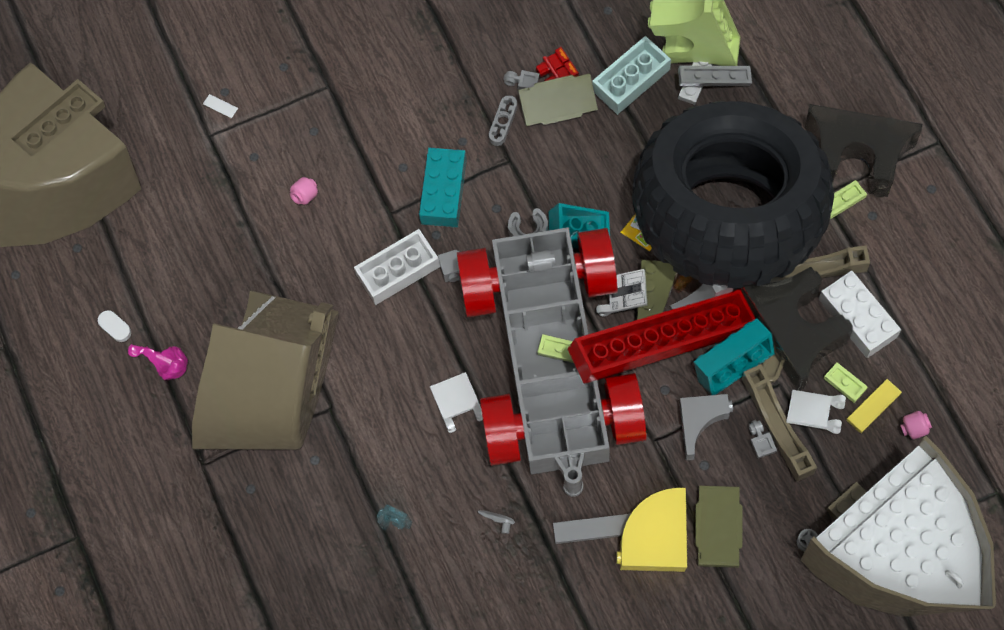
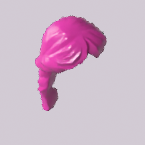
(169, 363)

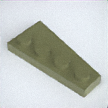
(658, 286)

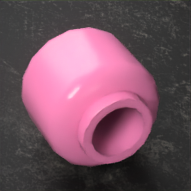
(303, 191)
(916, 425)

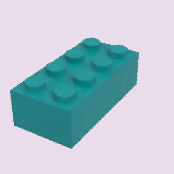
(443, 187)
(733, 356)

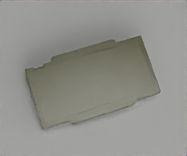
(557, 99)
(718, 526)

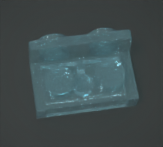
(390, 514)

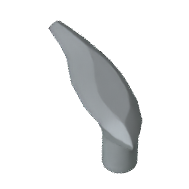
(500, 519)

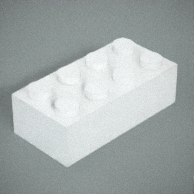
(397, 267)
(870, 322)

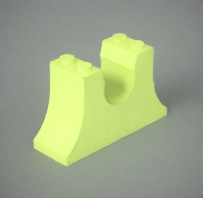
(696, 31)

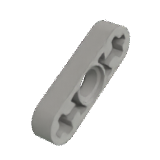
(504, 128)

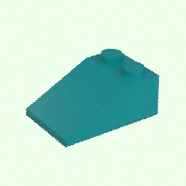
(577, 219)

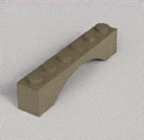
(835, 264)
(790, 446)

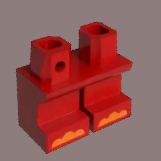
(556, 66)

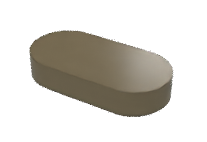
(773, 367)

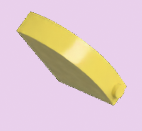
(656, 534)

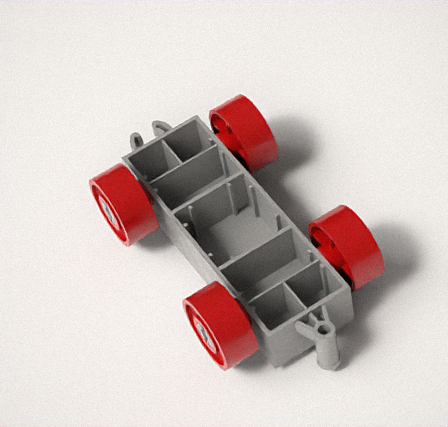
(558, 412)

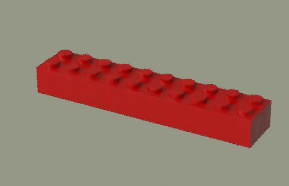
(659, 336)

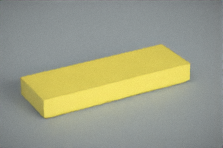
(874, 406)

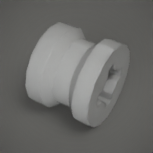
(806, 535)

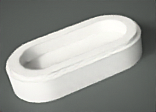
(114, 326)

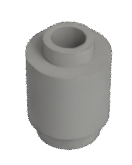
(540, 261)

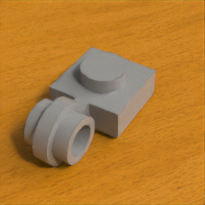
(525, 80)
(762, 444)

